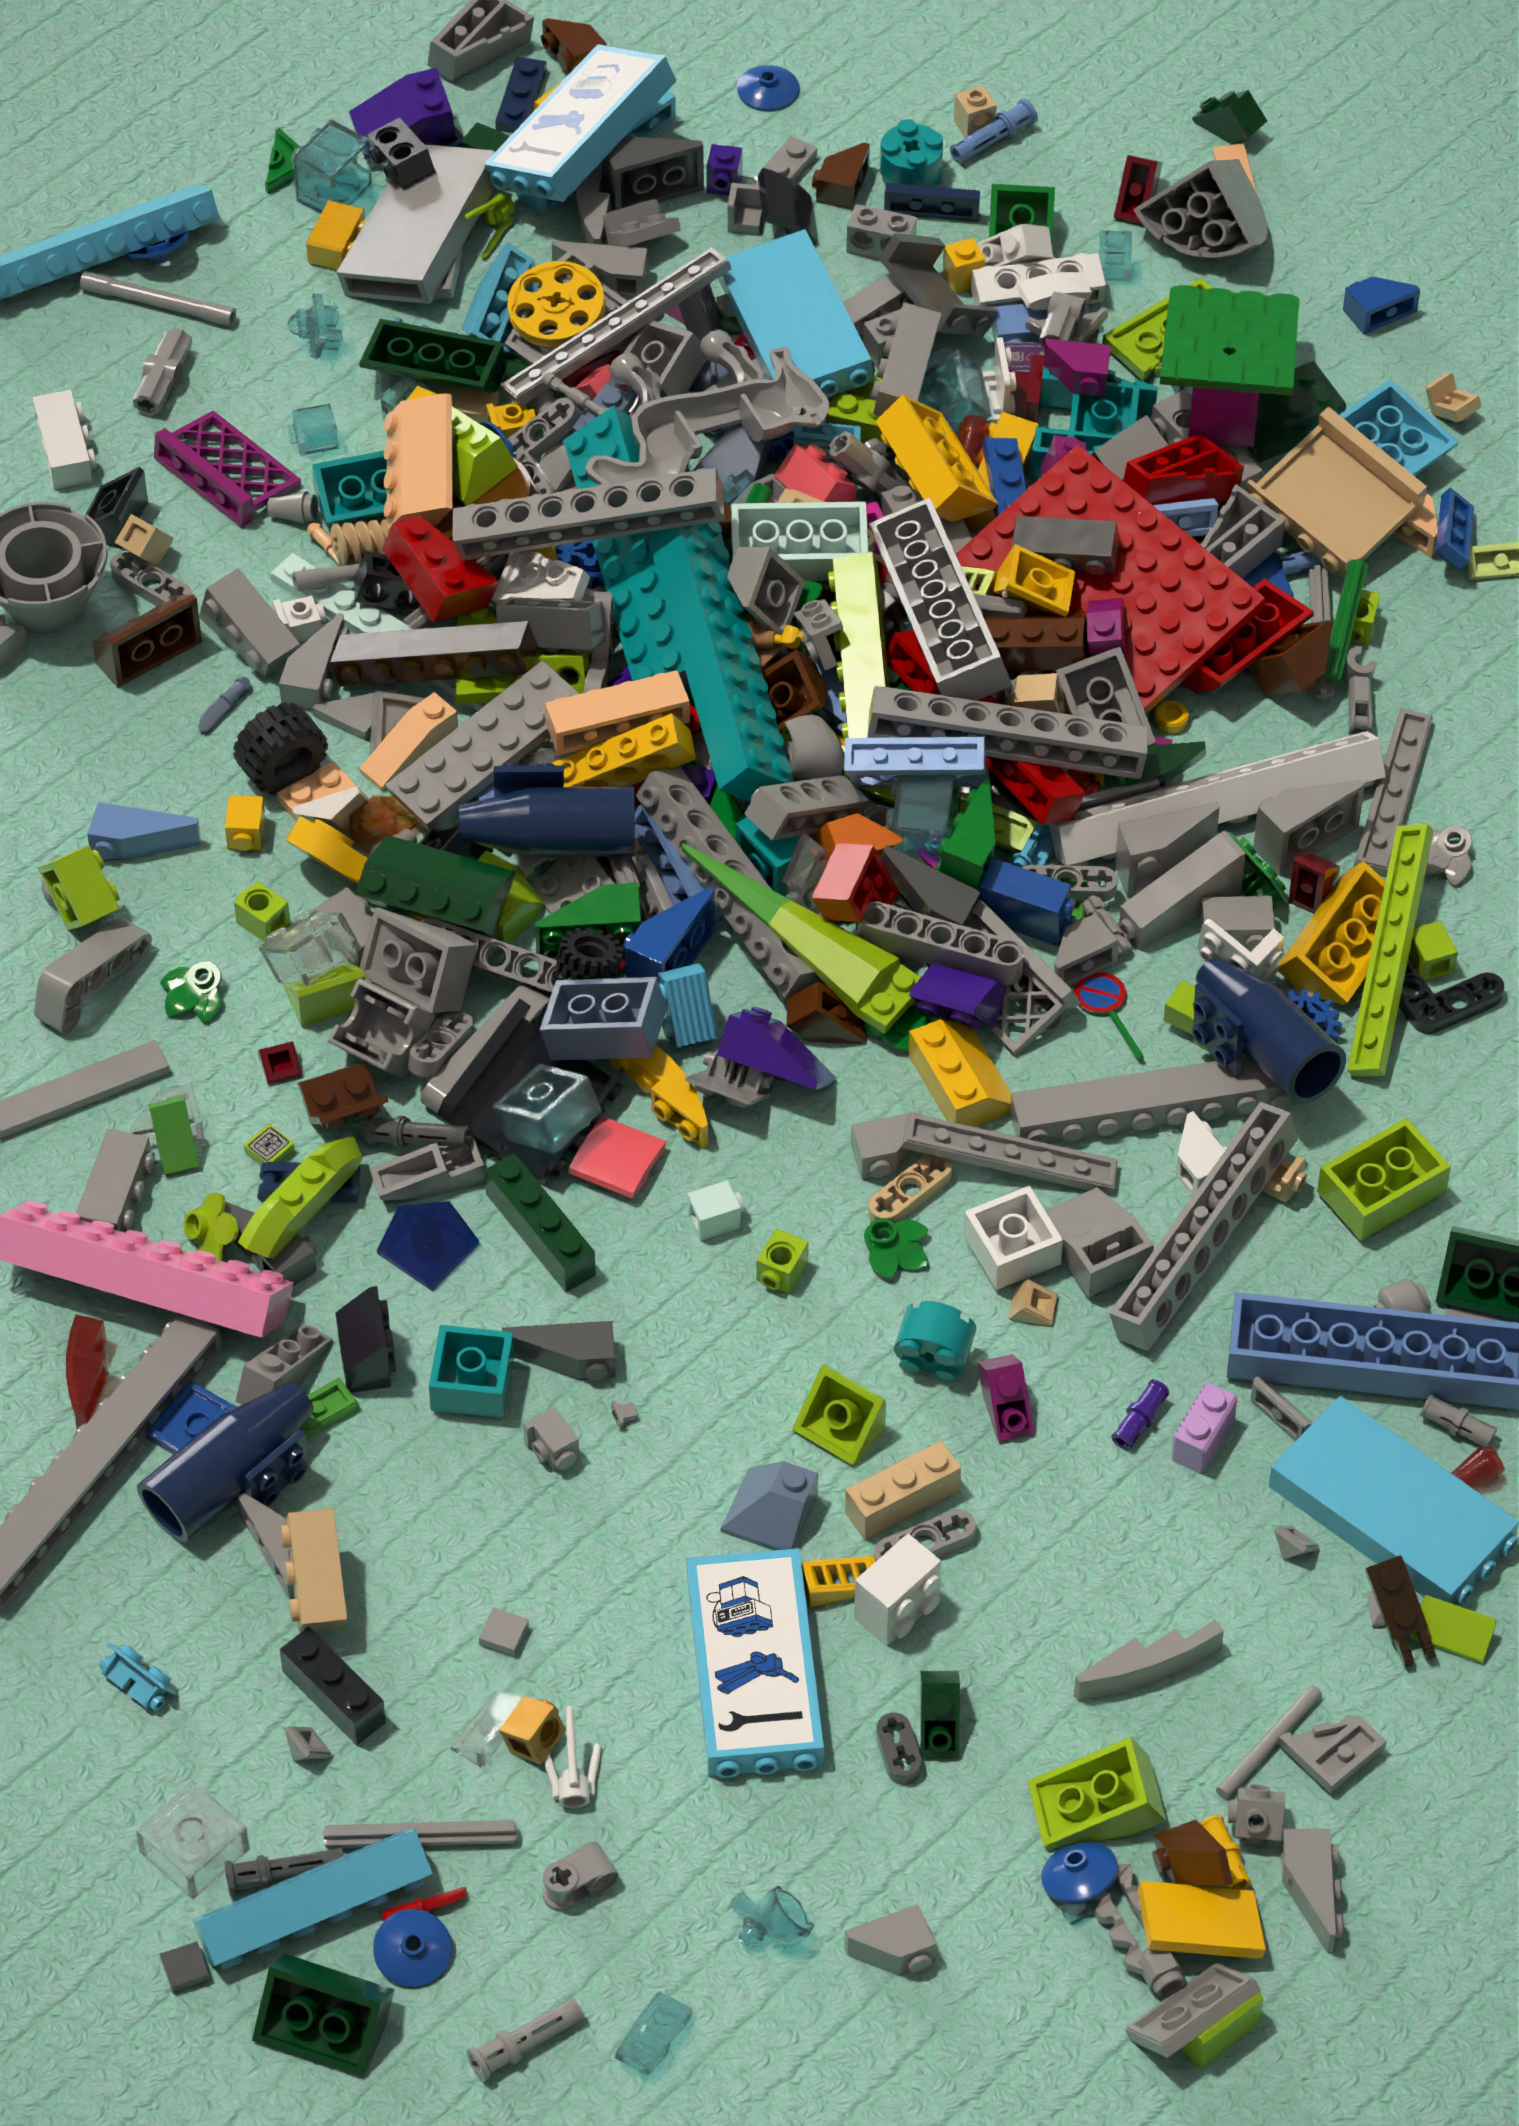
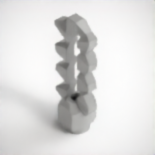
(1156, 1966)

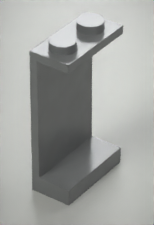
(911, 264)

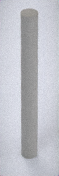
(1268, 1742)

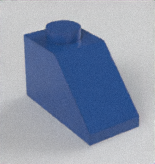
(1379, 302)

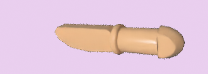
(324, 539)

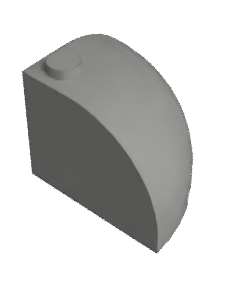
(1208, 212)

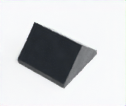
(117, 501)

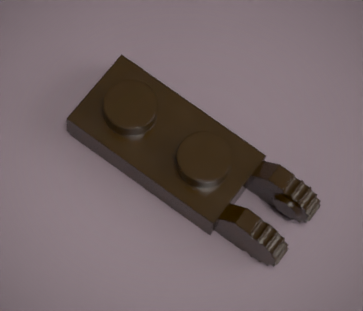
(1399, 1607)

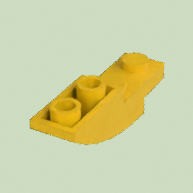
(670, 1095)

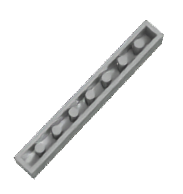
(1141, 1101)

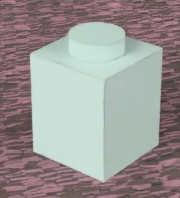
(715, 1210)

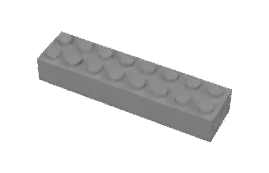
(940, 603)

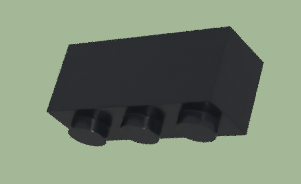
(332, 1686)

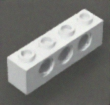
(989, 280)

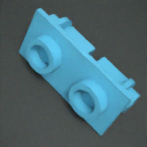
(1036, 850)
(149, 1684)

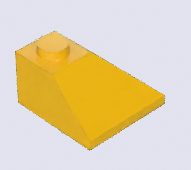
(1036, 581)

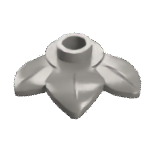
(1449, 857)

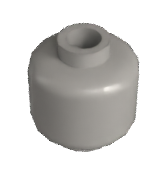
(1404, 1296)

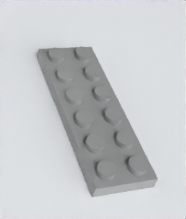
(491, 737)

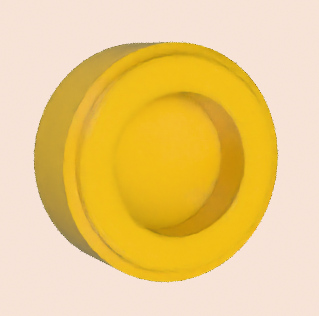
(1171, 717)

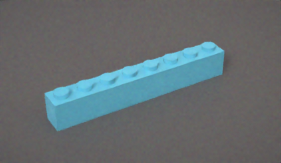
(106, 239)

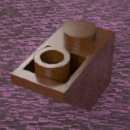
(569, 41)

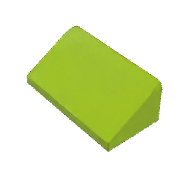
(1457, 1629)

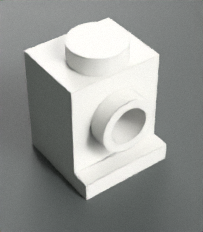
(301, 616)

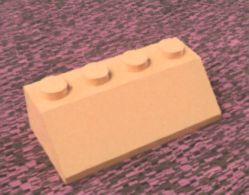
(419, 459)

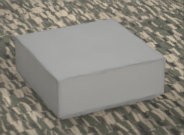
(503, 1631)

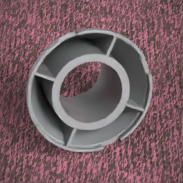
(48, 564)

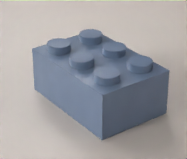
(603, 1018)

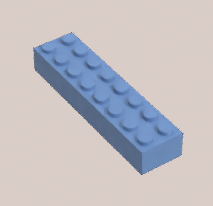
(1374, 1350)

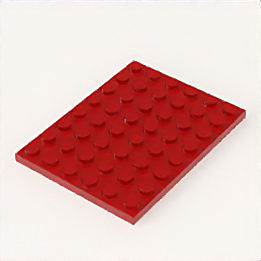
(1173, 589)

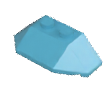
(489, 311)

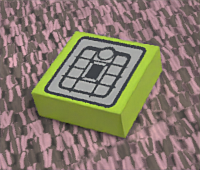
(269, 1146)

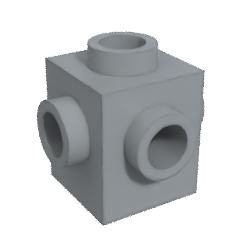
(1257, 1814)

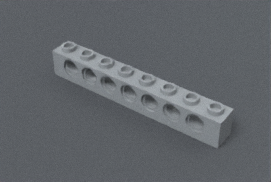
(588, 514)
(1012, 731)
(689, 820)
(1203, 1226)

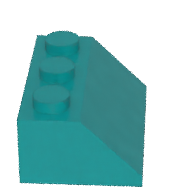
(351, 487)

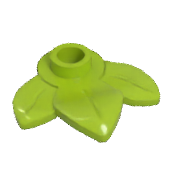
(211, 1225)

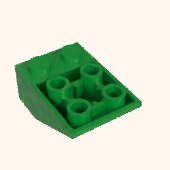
(972, 842)
(606, 908)

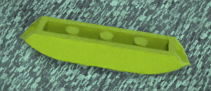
(301, 1196)

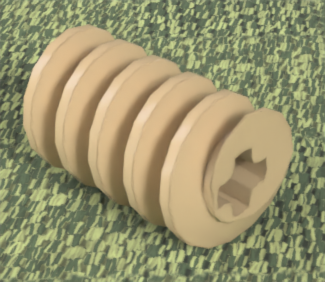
(357, 539)

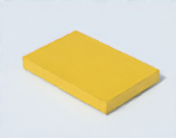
(1201, 1920)

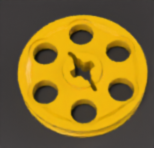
(551, 292)

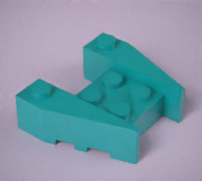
(1092, 417)

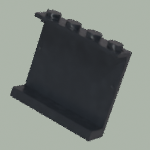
(499, 1065)

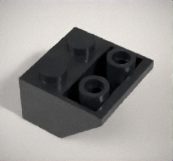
(366, 1342)

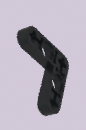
(1429, 1003)

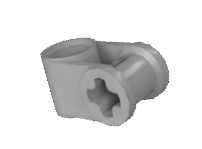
(578, 1876)

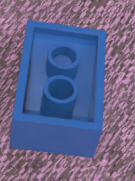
(671, 937)

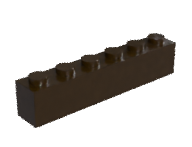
(434, 654)

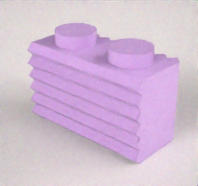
(1204, 1427)

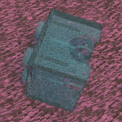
(329, 167)
(923, 810)

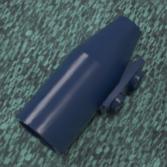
(543, 818)
(1254, 1017)
(242, 1451)

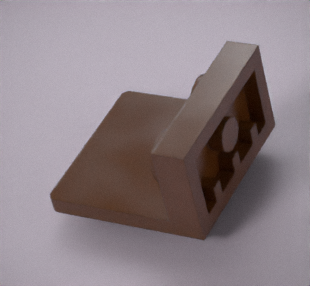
(340, 1094)

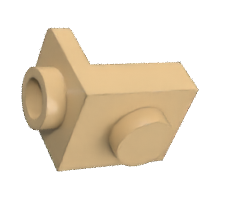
(1450, 402)
(1287, 1179)

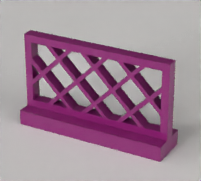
(208, 477)

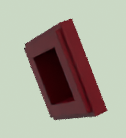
(279, 1062)

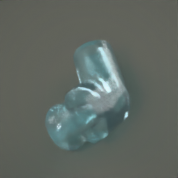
(748, 1910)

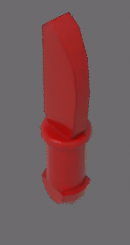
(429, 1903)

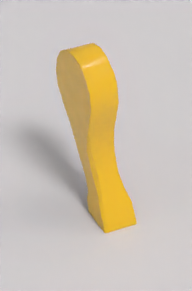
(329, 849)

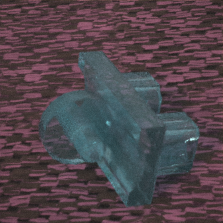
(314, 326)

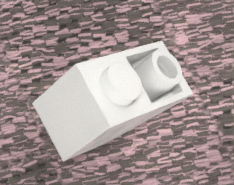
(1018, 244)
(1197, 1153)

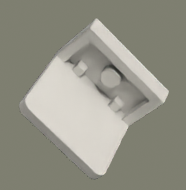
(1000, 383)
(1260, 961)

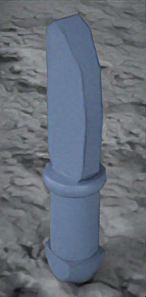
(223, 703)

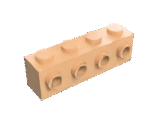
(610, 711)

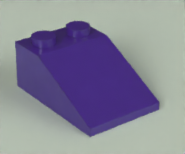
(415, 99)
(771, 1047)

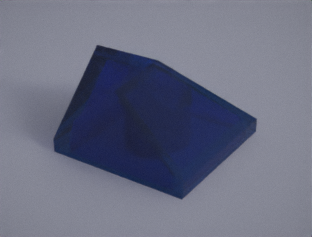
(427, 1241)

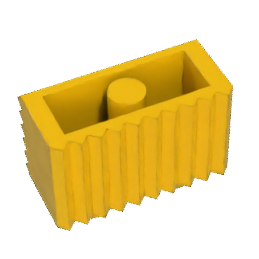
(334, 234)

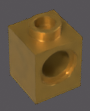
(532, 1729)

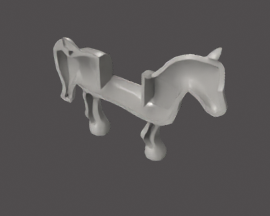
(669, 425)

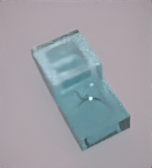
(652, 2033)

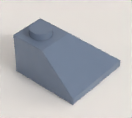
(772, 1505)

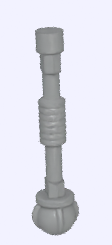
(572, 393)

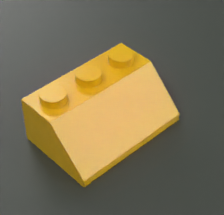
(959, 1073)

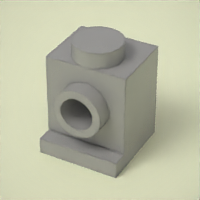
(552, 1440)

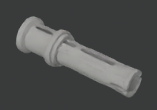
(506, 2045)

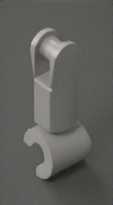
(1359, 690)

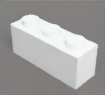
(64, 439)

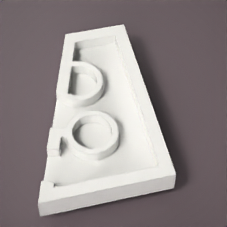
(535, 576)

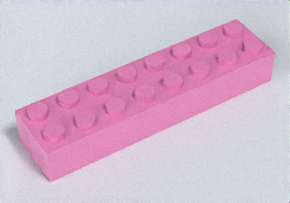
(144, 1269)

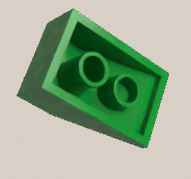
(1020, 205)

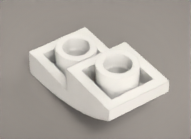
(1038, 290)

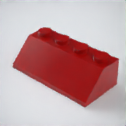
(1260, 634)

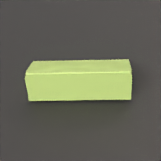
(1493, 561)

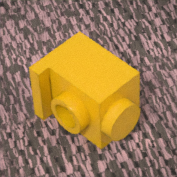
(509, 417)

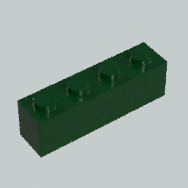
(540, 1222)

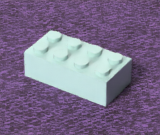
(802, 533)

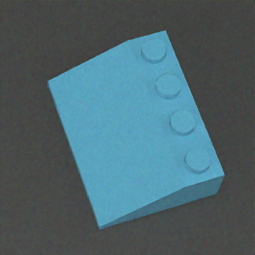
(1400, 427)

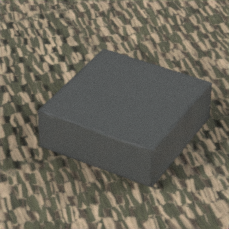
(184, 1967)

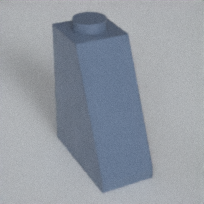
(736, 453)

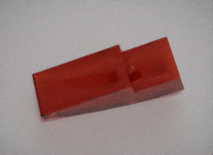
(85, 1366)

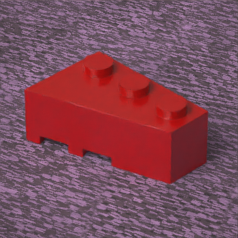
(1184, 472)
(436, 572)

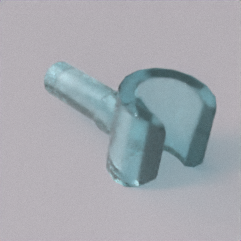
(1074, 1912)

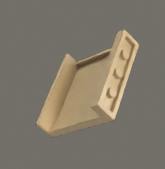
(1339, 493)

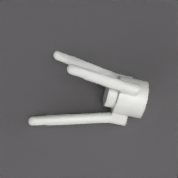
(573, 1787)

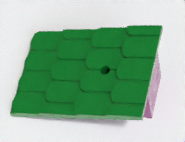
(1229, 354)

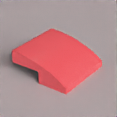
(617, 1157)

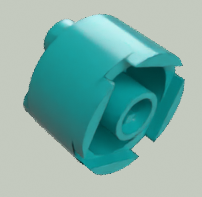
(911, 155)
(934, 1340)

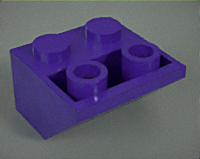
(959, 995)

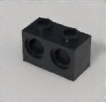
(400, 153)
(381, 585)

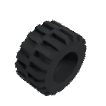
(280, 747)

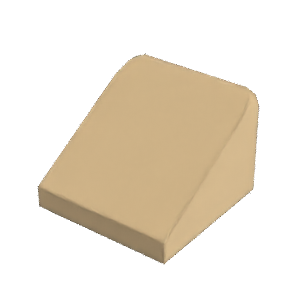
(1033, 1304)

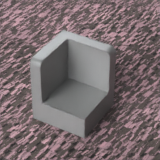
(744, 209)

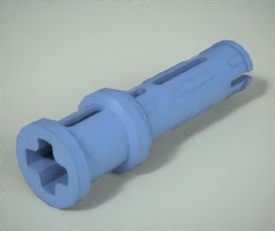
(1004, 126)

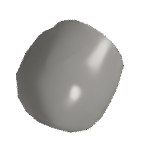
(813, 749)

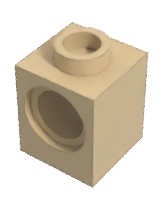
(973, 110)
(144, 540)

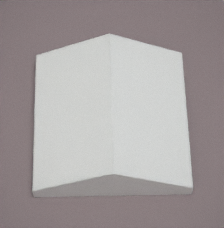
(333, 808)

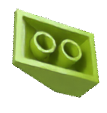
(1097, 1797)

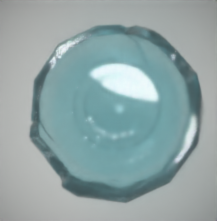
(783, 1917)

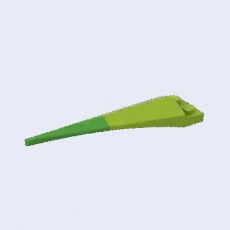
(855, 970)

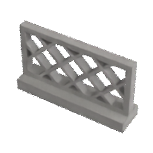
(1038, 974)

